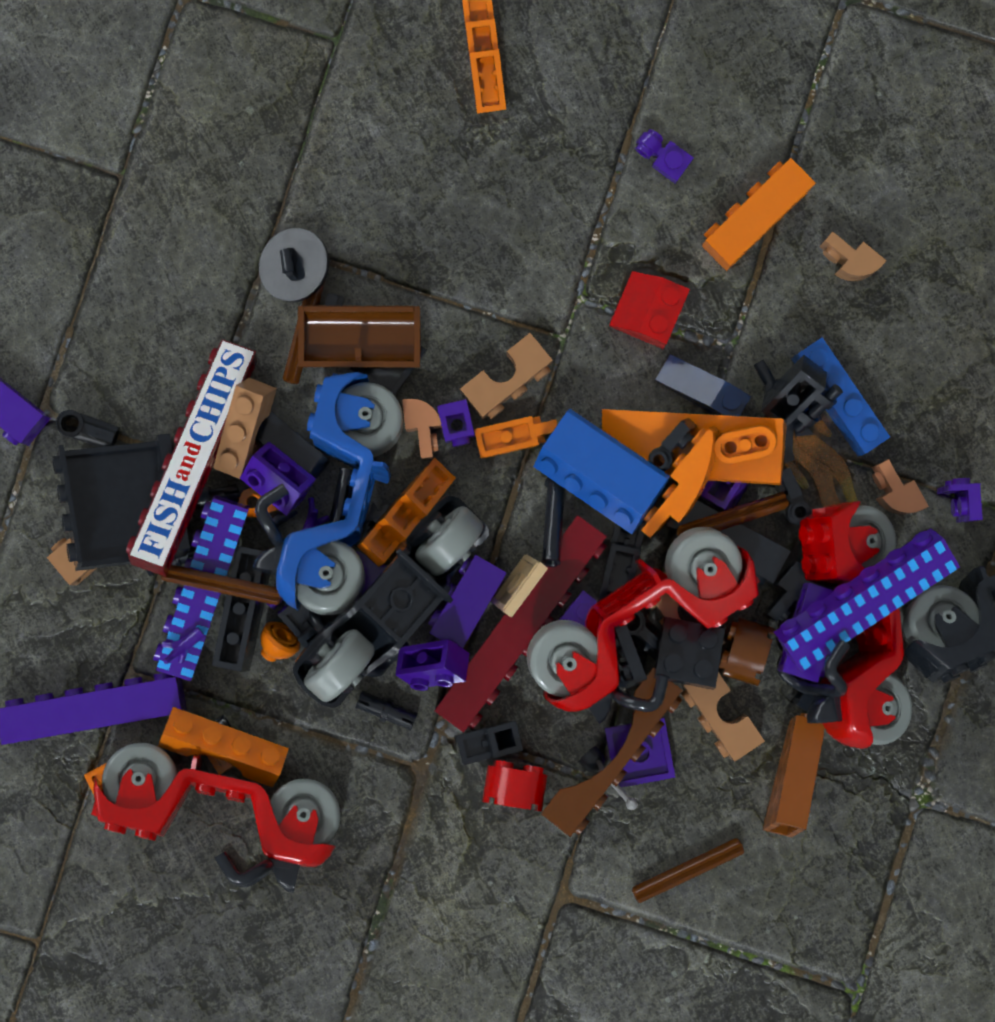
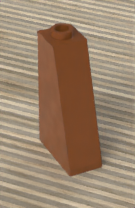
(795, 778)

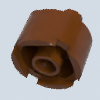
(747, 652)

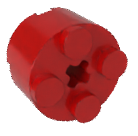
(514, 786)

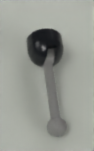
(594, 762)

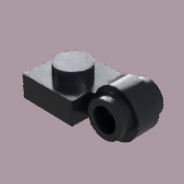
(679, 437)
(793, 494)

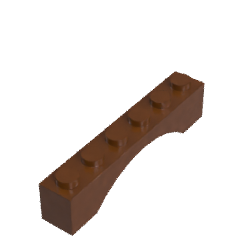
(573, 803)

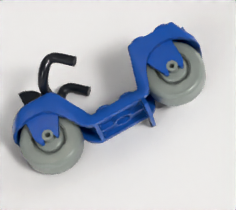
(318, 563)

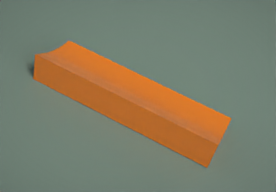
(647, 430)

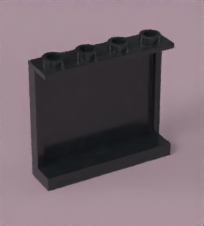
(105, 497)

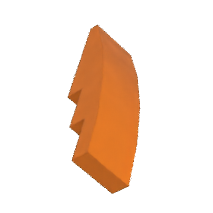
(484, 55)
(406, 512)

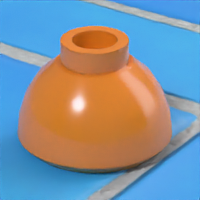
(278, 642)

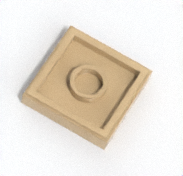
(518, 585)

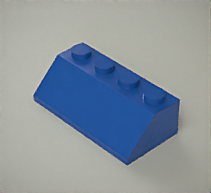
(601, 471)

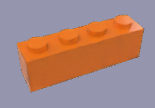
(758, 213)

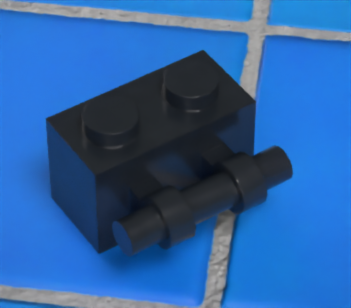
(796, 391)

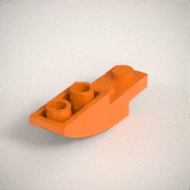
(692, 474)

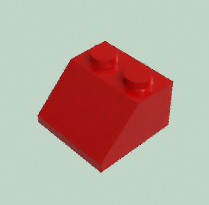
(649, 308)

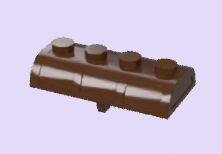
(359, 336)

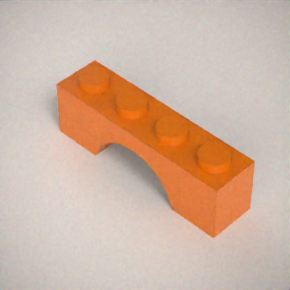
(253, 756)

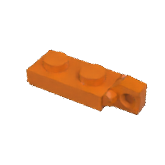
(512, 436)

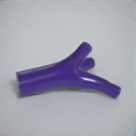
(311, 520)
(182, 646)

